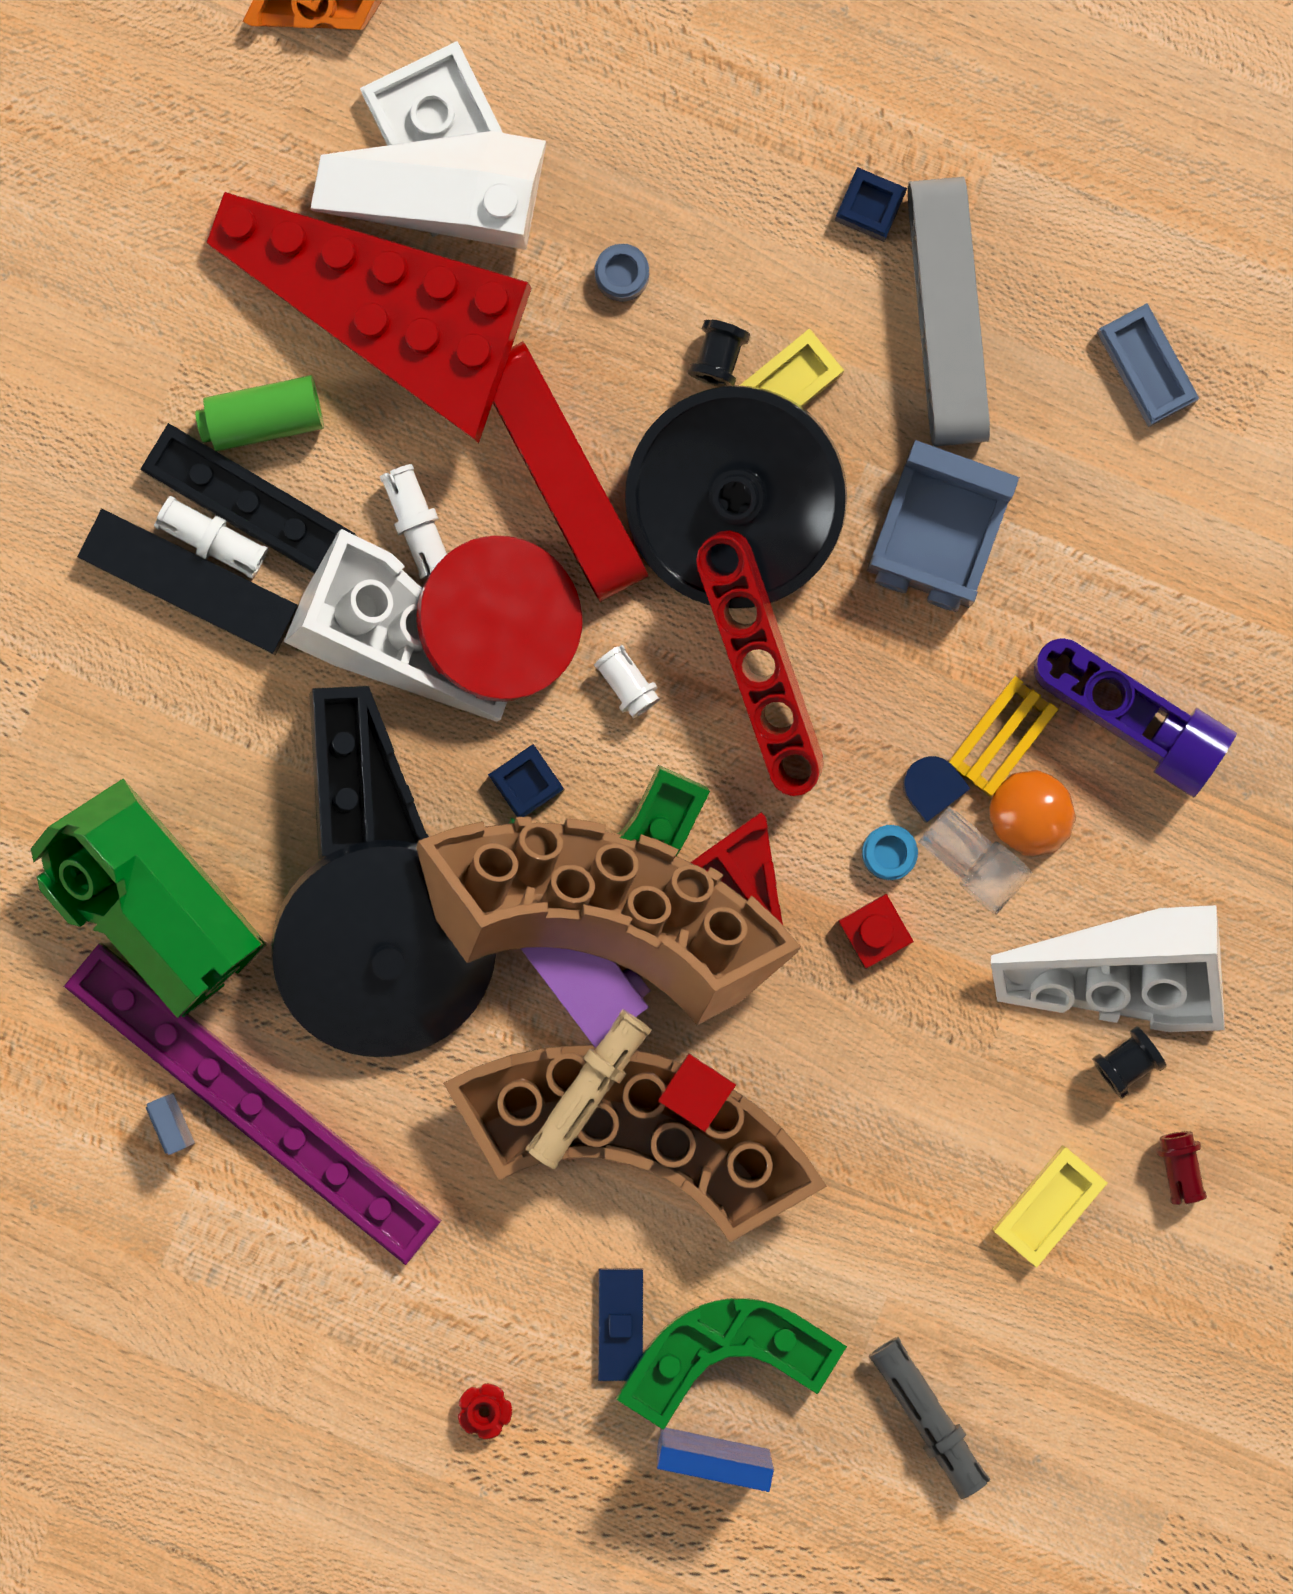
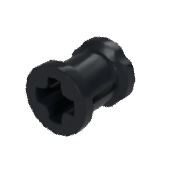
(719, 353)
(1129, 1062)

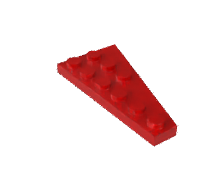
(405, 311)

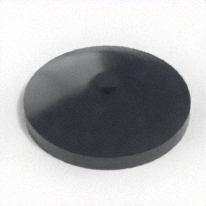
(741, 466)
(367, 957)

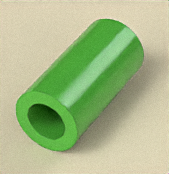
(260, 413)

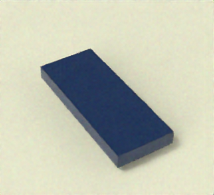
(620, 1322)

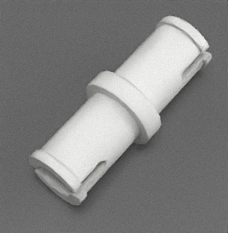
(414, 518)
(211, 537)

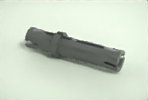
(936, 1428)

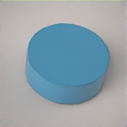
(889, 852)

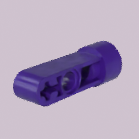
(1183, 745)

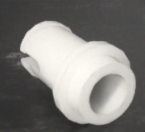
(627, 682)

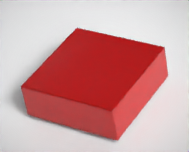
(696, 1092)

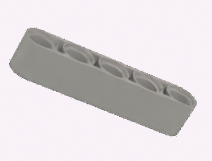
(948, 311)

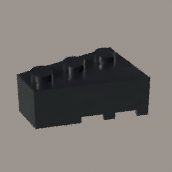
(357, 773)

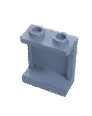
(941, 526)

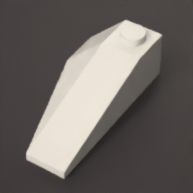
(447, 186)
(365, 621)
(1139, 967)

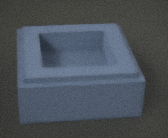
(169, 1124)

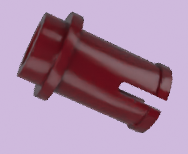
(1182, 1167)

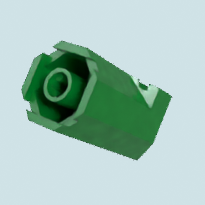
(148, 896)

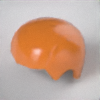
(1032, 813)

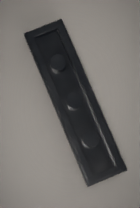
(241, 498)
(188, 581)

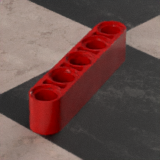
(565, 477)
(760, 690)

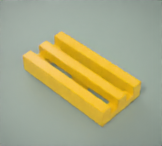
(1030, 699)

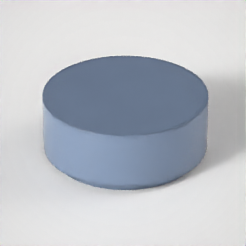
(622, 272)

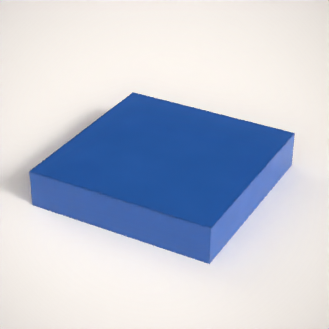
(715, 1459)

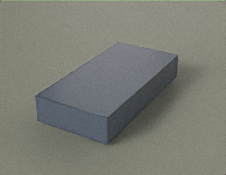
(1147, 365)

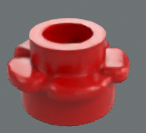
(491, 1397)

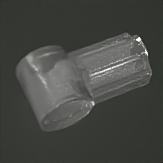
(984, 867)

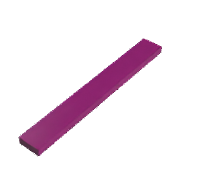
(254, 1104)

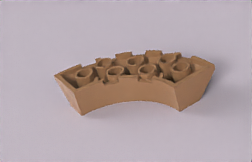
(606, 899)
(736, 1170)

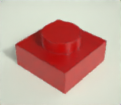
(875, 931)

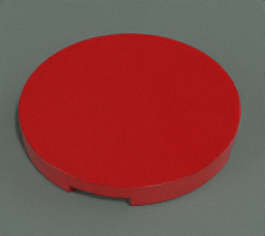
(499, 618)

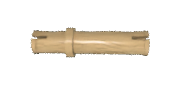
(582, 1098)

